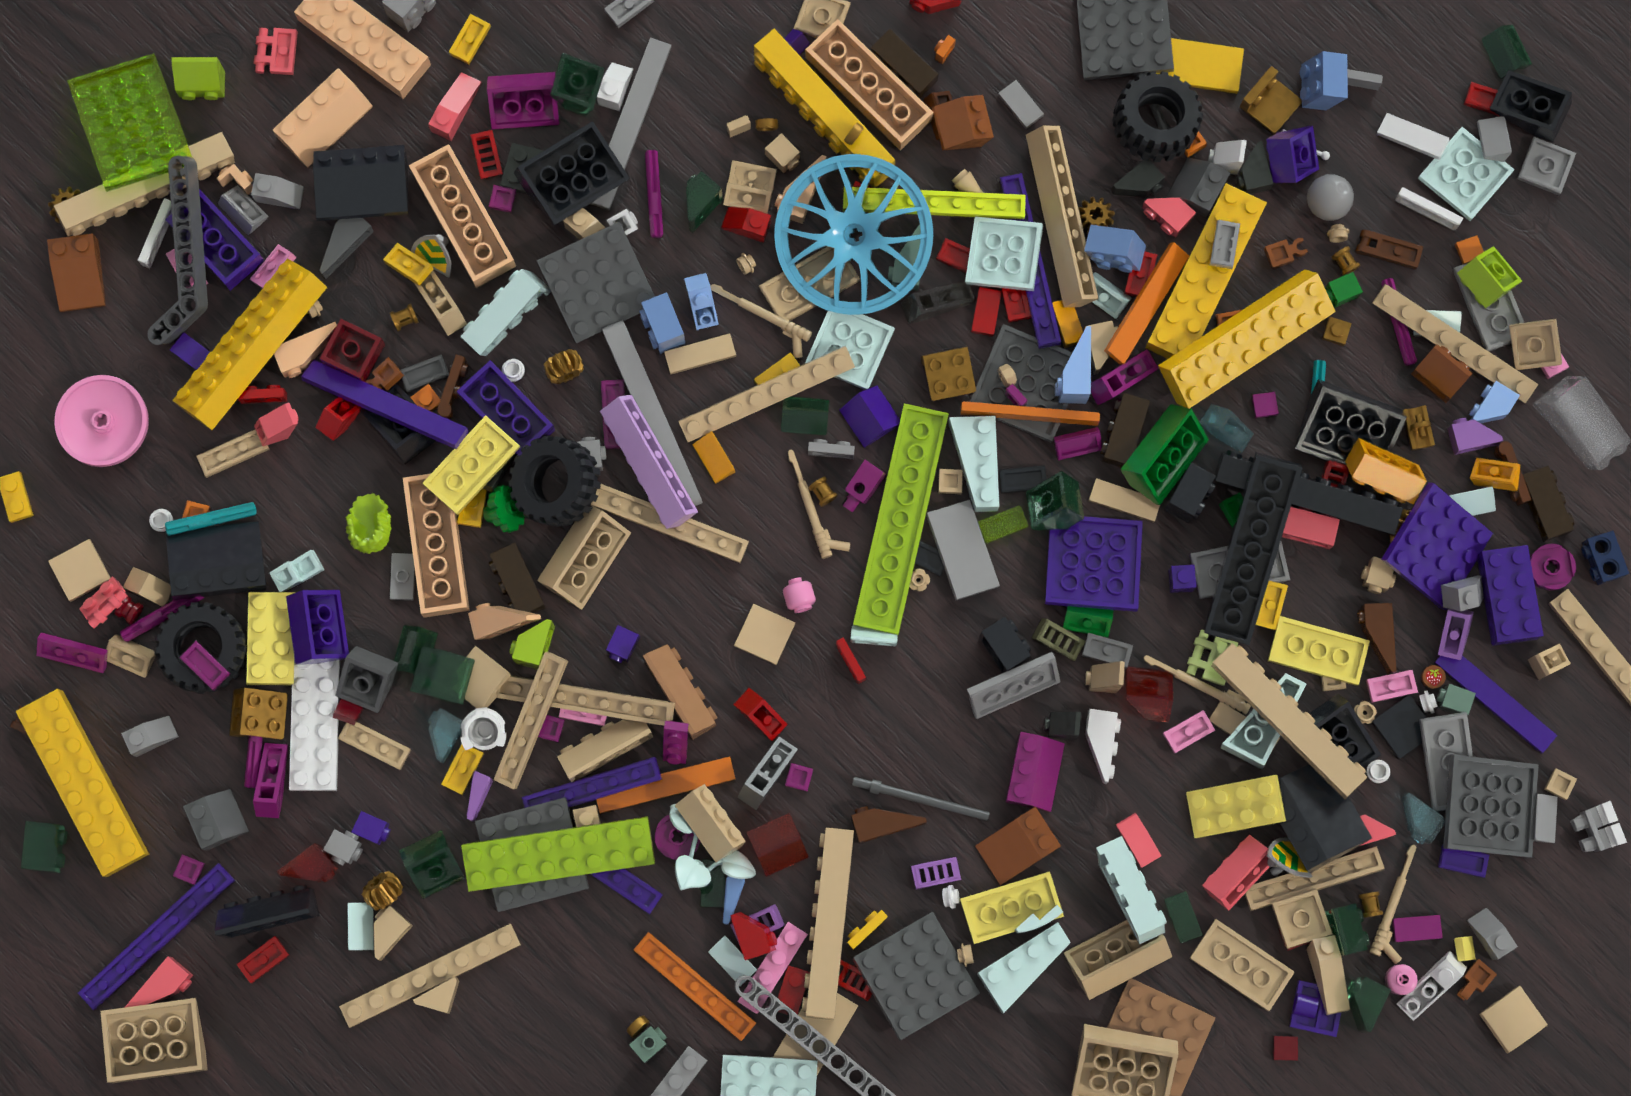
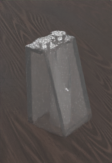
(1583, 421)

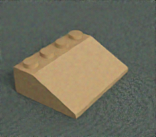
(153, 1041)
(1123, 1064)

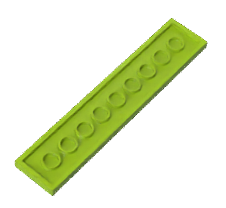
(901, 519)

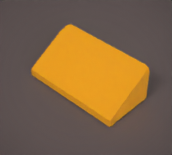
(1068, 324)
(714, 457)
(1496, 474)

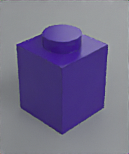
(1182, 578)
(622, 644)
(371, 828)

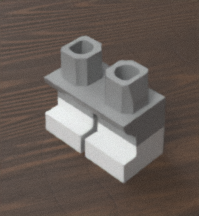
(1593, 819)

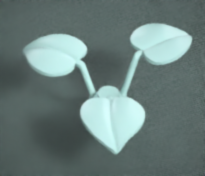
(693, 873)

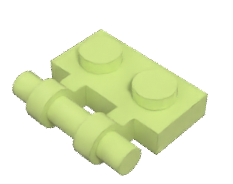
(1217, 648)

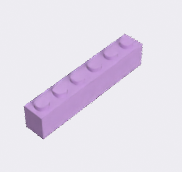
(648, 461)

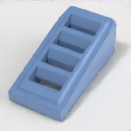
(732, 893)

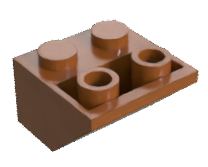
(1442, 373)

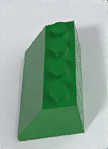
(1165, 453)

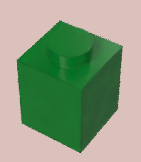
(1343, 289)

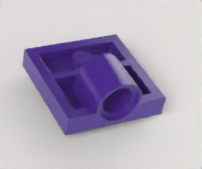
(1309, 1011)

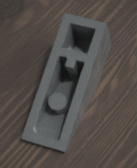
(345, 239)
(767, 773)

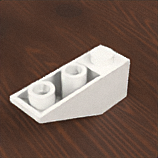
(1100, 736)
(1432, 985)

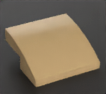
(750, 186)
(485, 679)
(1513, 1019)

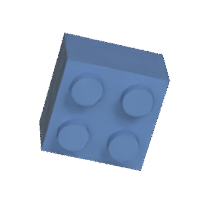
(1324, 81)
(1115, 248)
(663, 323)

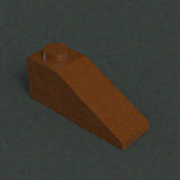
(1379, 630)
(879, 823)

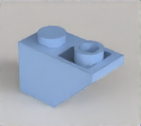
(701, 301)
(1495, 404)

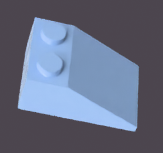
(1075, 380)

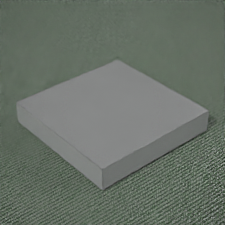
(1546, 166)

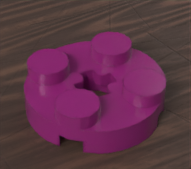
(1559, 556)
(664, 841)

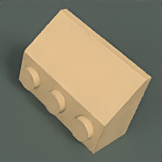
(710, 823)

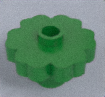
(502, 510)

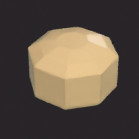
(1007, 375)

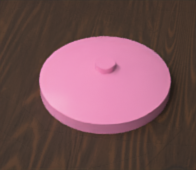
(101, 421)

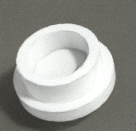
(513, 369)
(159, 518)
(1428, 702)
(1378, 771)
(950, 896)

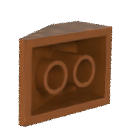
(77, 272)
(1017, 846)

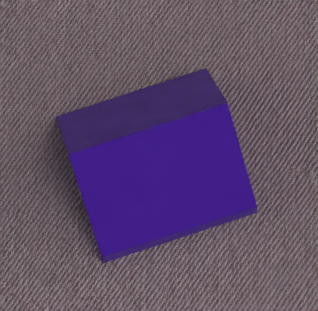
(870, 415)

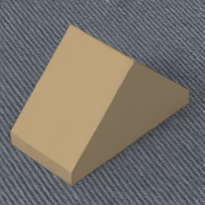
(148, 587)
(1549, 661)
(440, 997)

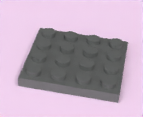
(1124, 37)
(596, 281)
(1035, 375)
(1490, 806)
(531, 820)
(915, 976)

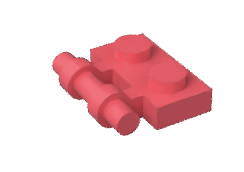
(282, 54)
(103, 602)

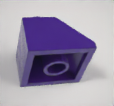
(1292, 155)

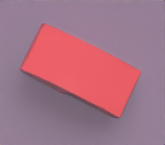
(1138, 840)

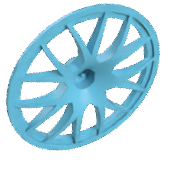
(843, 226)

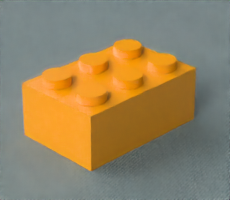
(1385, 471)

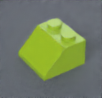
(198, 77)
(1489, 277)
(532, 645)

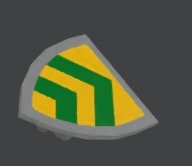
(433, 250)
(1284, 857)

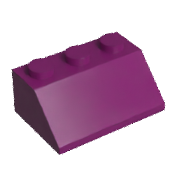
(522, 100)
(1035, 771)

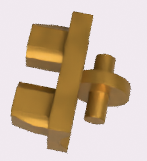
(1418, 428)

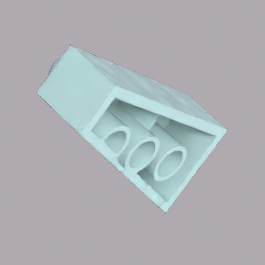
(504, 311)
(977, 454)
(1257, 737)
(1130, 890)
(1020, 968)

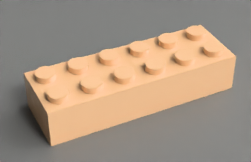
(365, 42)
(868, 84)
(462, 216)
(435, 551)

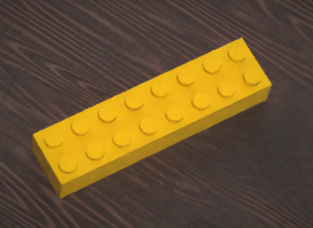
(816, 101)
(1201, 284)
(1246, 338)
(249, 343)
(82, 782)

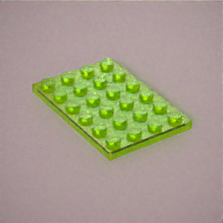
(129, 121)

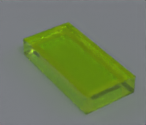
(1003, 524)

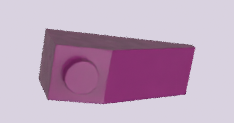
(1123, 377)
(271, 781)

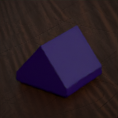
(797, 41)

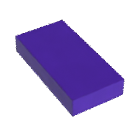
(1464, 862)

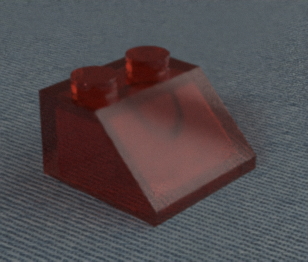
(777, 844)

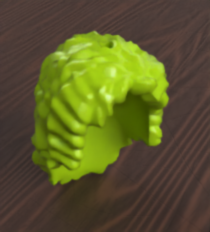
(368, 524)

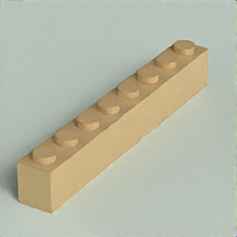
(98, 205)
(1061, 216)
(1289, 721)
(829, 926)

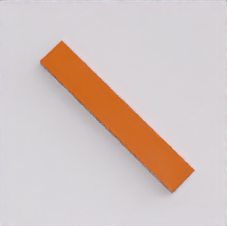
(1146, 303)
(1030, 413)
(672, 783)
(694, 986)

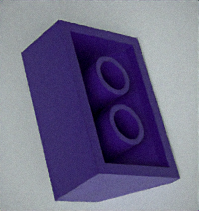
(317, 626)

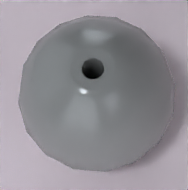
(1330, 197)

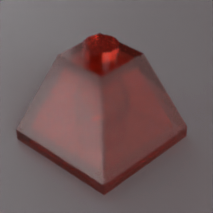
(1150, 692)
(310, 865)

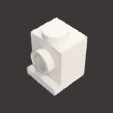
(626, 219)

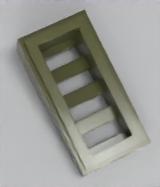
(1042, 628)

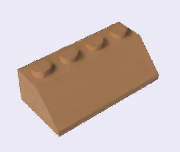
(678, 689)

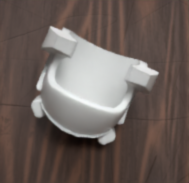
(483, 729)

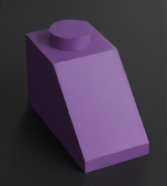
(1471, 436)
(1455, 633)

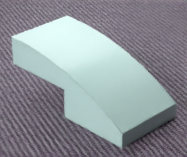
(296, 571)
(1033, 922)

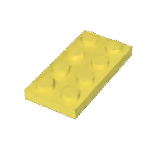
(471, 465)
(269, 640)
(1318, 651)
(1236, 806)
(1007, 906)

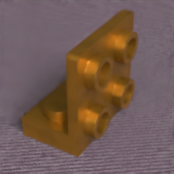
(1270, 102)
(949, 373)
(258, 713)

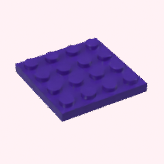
(1436, 544)
(1095, 564)

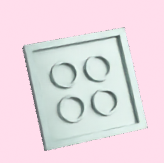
(1464, 175)
(1004, 253)
(864, 339)

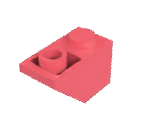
(1170, 213)
(276, 425)

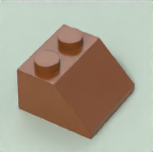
(963, 123)

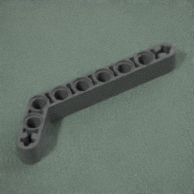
(183, 248)

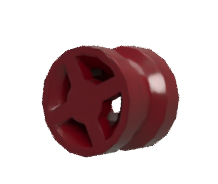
(129, 610)

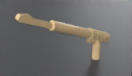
(789, 328)
(822, 536)
(1229, 698)
(1383, 935)

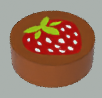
(1433, 677)

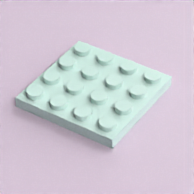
(767, 1076)

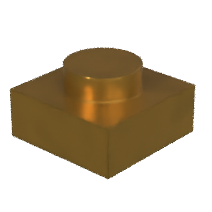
(1336, 331)

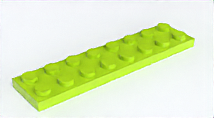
(558, 854)

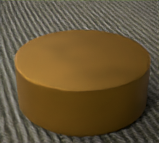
(766, 124)
(853, 134)
(637, 1026)

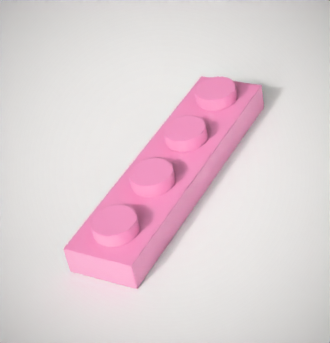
(776, 962)

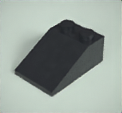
(1532, 105)
(402, 440)
(1346, 729)

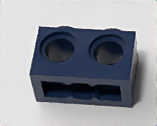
(1611, 556)

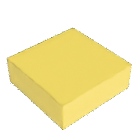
(1464, 948)

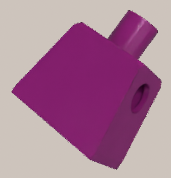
(870, 477)

